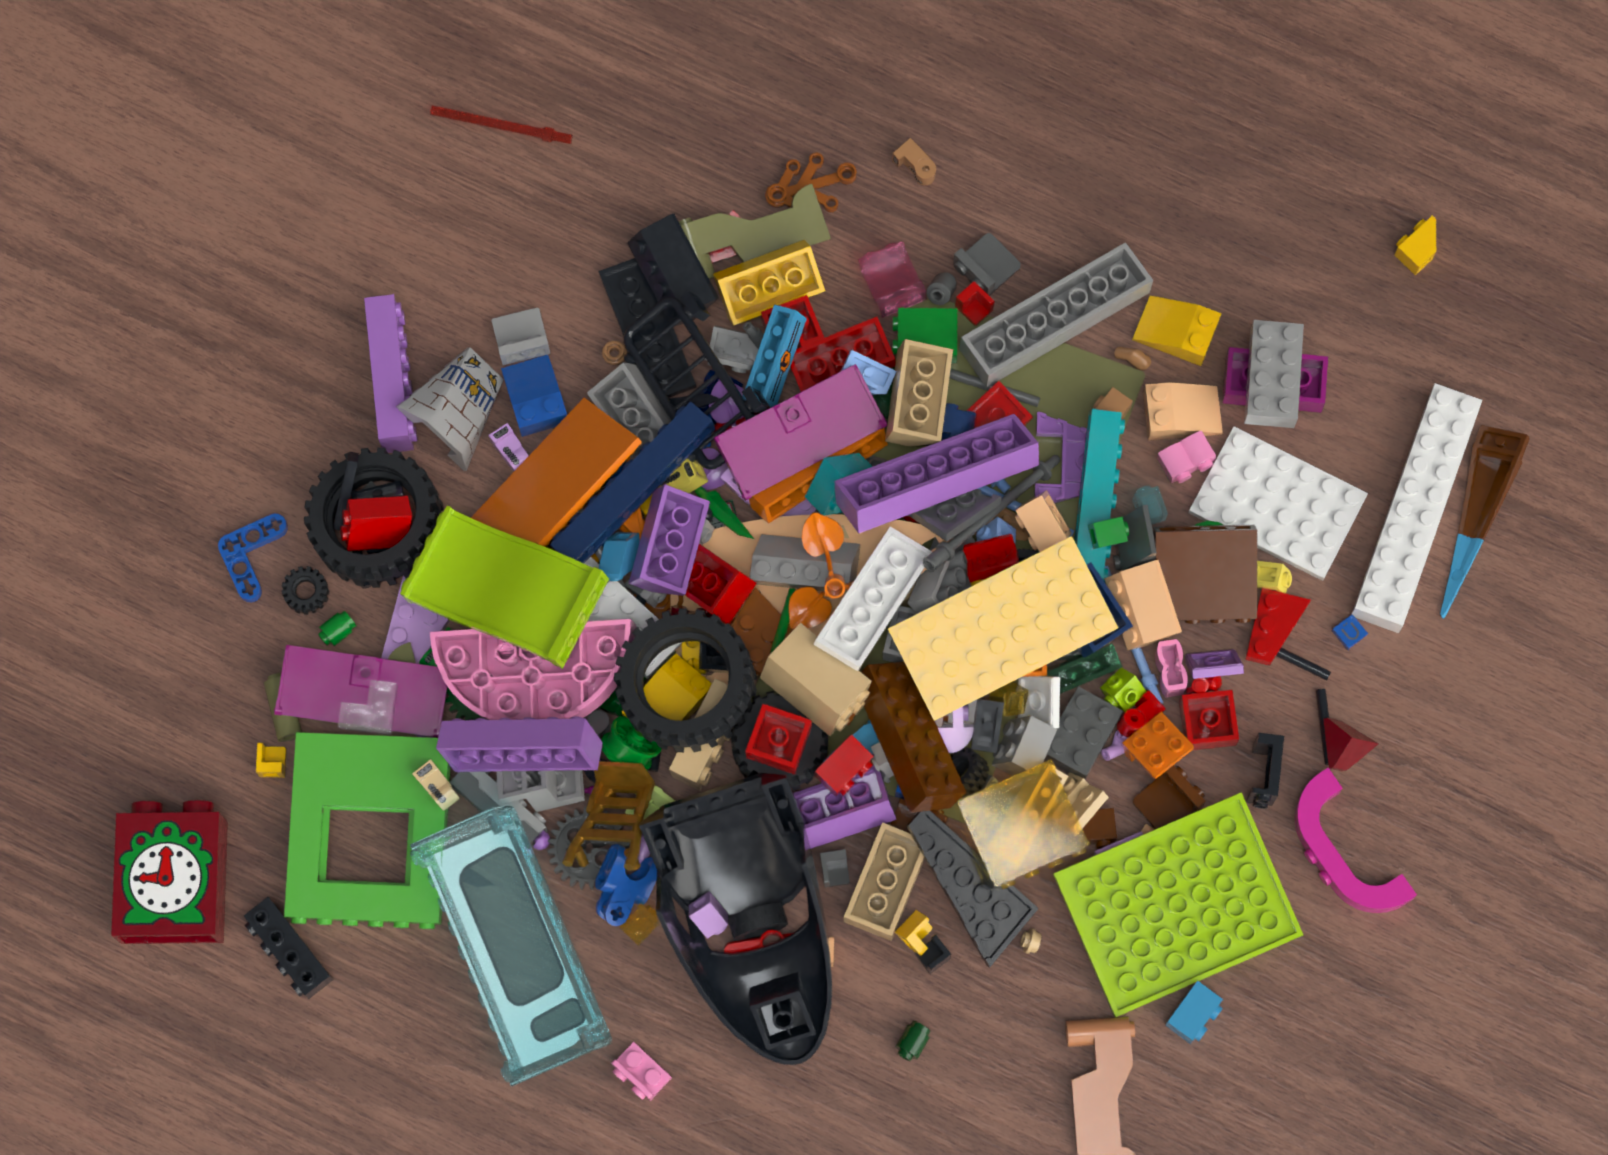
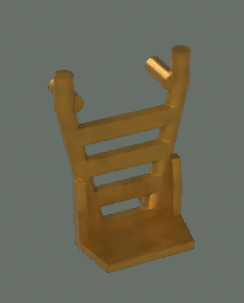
(613, 779)

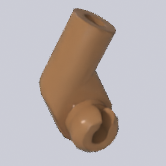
(1133, 356)

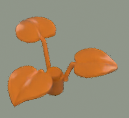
(806, 605)

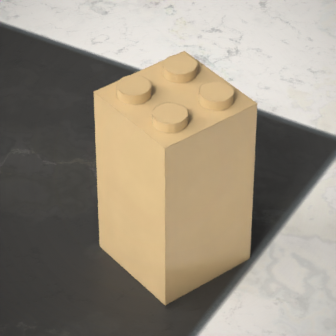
(815, 681)

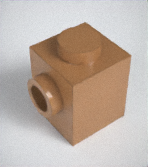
(1115, 402)

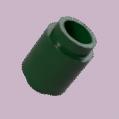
(912, 1041)

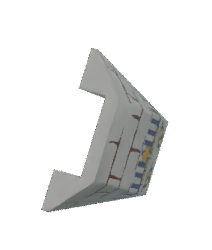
(456, 404)

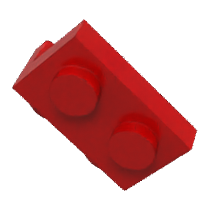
(990, 557)

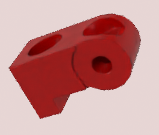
(1147, 708)

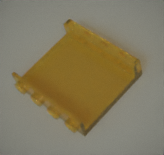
(1023, 824)

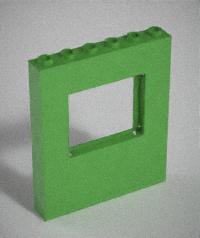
(360, 776)

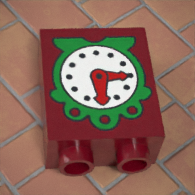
(169, 874)

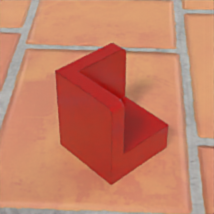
(974, 303)

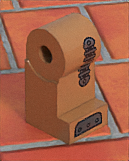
(916, 161)

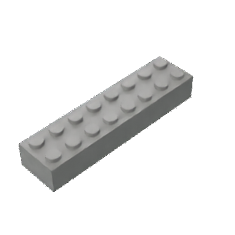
(1055, 314)

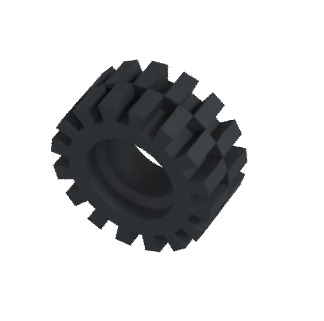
(305, 575)
(976, 770)

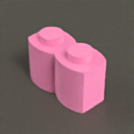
(1186, 457)
(1173, 674)

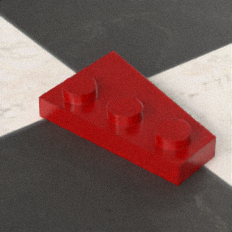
(1275, 620)

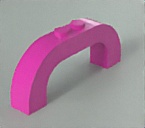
(1330, 863)

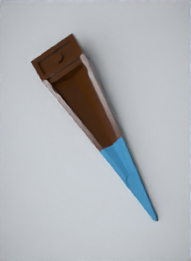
(1492, 470)

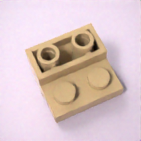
(1083, 798)

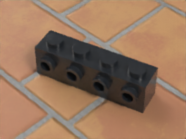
(288, 948)

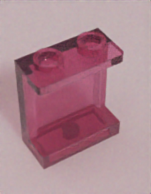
(892, 279)

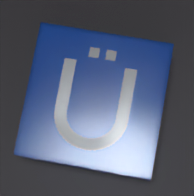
(1349, 632)

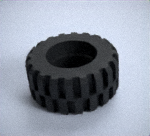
(812, 756)

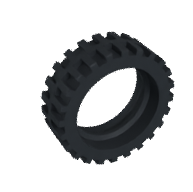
(387, 564)
(663, 634)

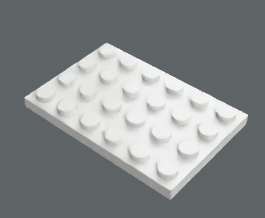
(1294, 505)

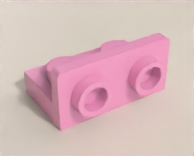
(641, 1072)

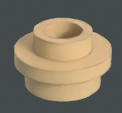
(1030, 941)

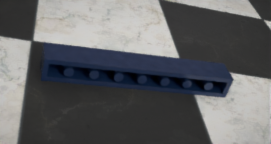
(634, 484)

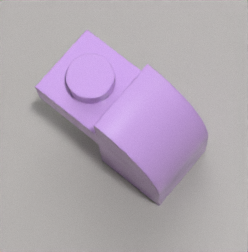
(958, 734)

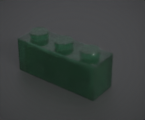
(1082, 670)

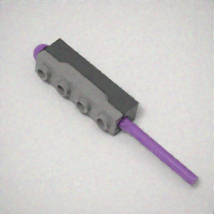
(483, 794)

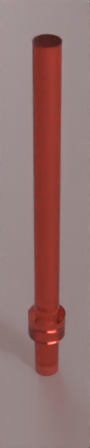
(547, 134)

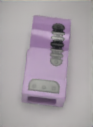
(508, 446)

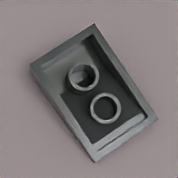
(1140, 544)

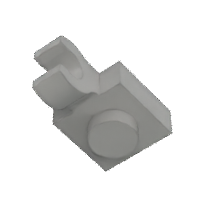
(881, 762)

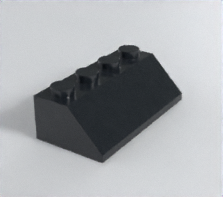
(671, 264)

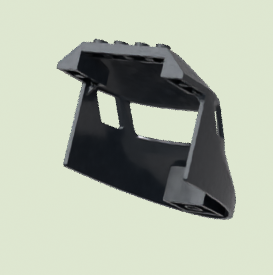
(749, 852)

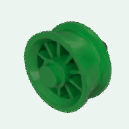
(628, 745)

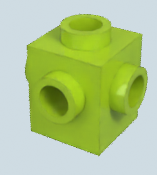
(1122, 690)

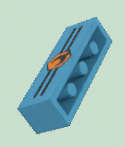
(776, 353)

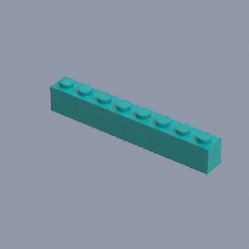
(1098, 481)

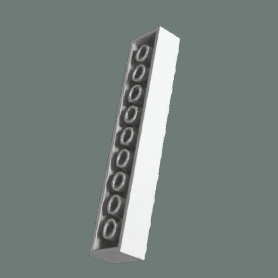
(1416, 508)

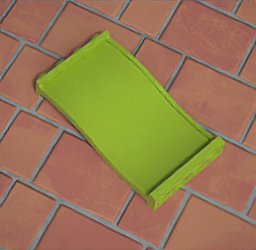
(504, 586)

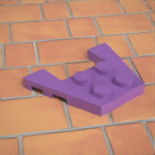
(1072, 456)

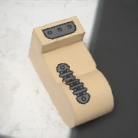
(436, 785)

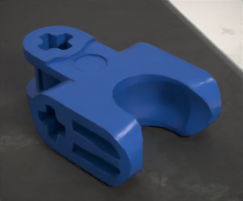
(622, 889)

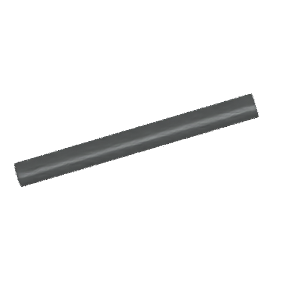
(976, 382)

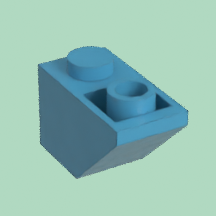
(619, 555)

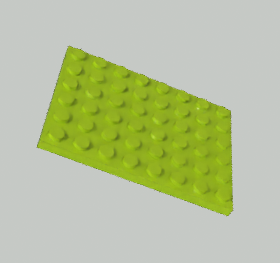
(1177, 904)

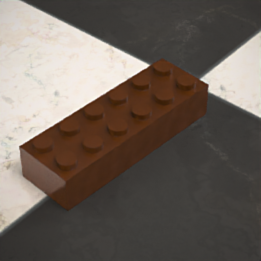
(911, 739)

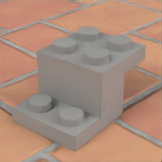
(541, 788)

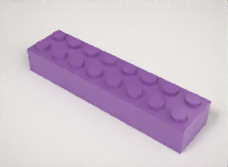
(936, 473)

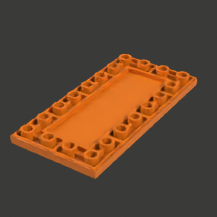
(559, 475)

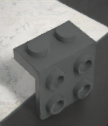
(986, 263)

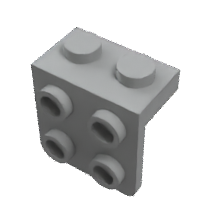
(733, 348)

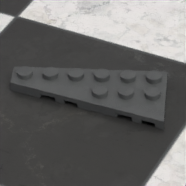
(952, 515)

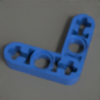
(239, 553)

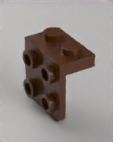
(1169, 798)

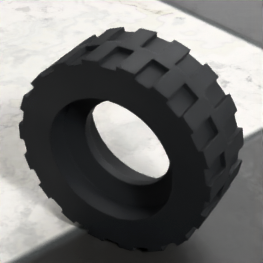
(756, 921)

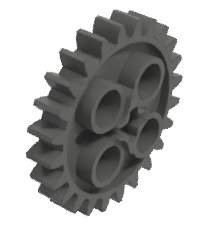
(586, 874)

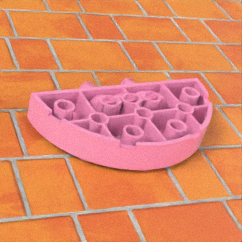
(515, 684)

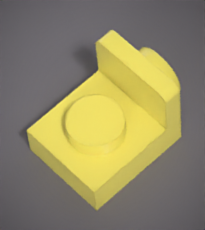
(1273, 576)

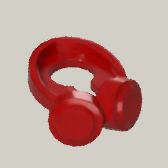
(1203, 685)

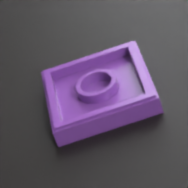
(1214, 663)

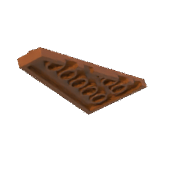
(757, 629)

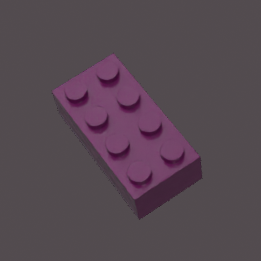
(1312, 380)

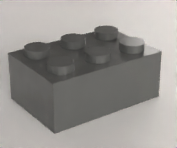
(1082, 733)

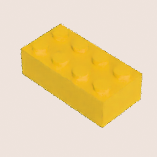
(768, 281)

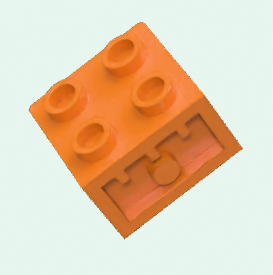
(1157, 745)

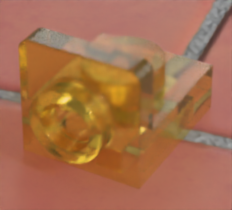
(640, 924)

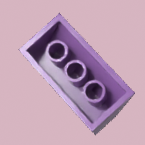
(669, 541)
(837, 817)

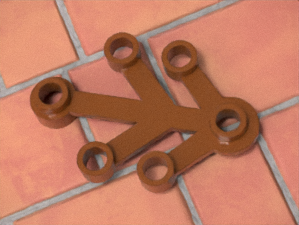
(787, 192)

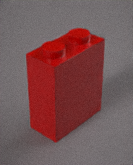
(375, 522)

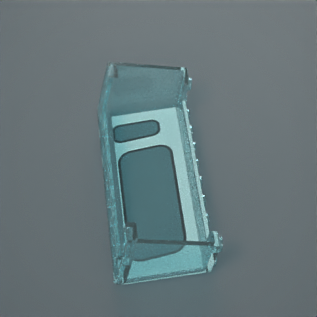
(513, 943)

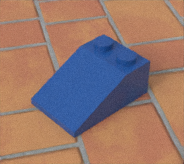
(534, 395)

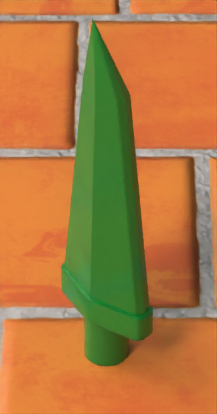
(722, 512)

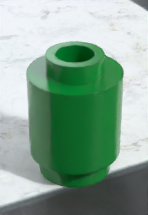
(336, 628)

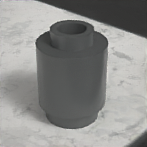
(941, 288)

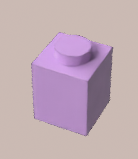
(708, 915)

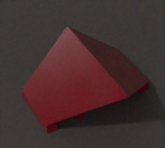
(1345, 744)

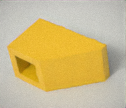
(1419, 247)

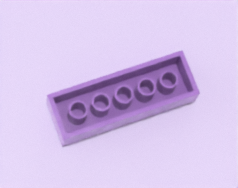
(389, 371)
(519, 744)

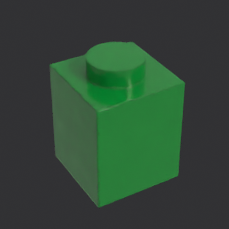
(1108, 532)

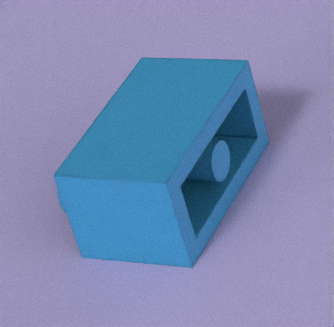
(1194, 1012)

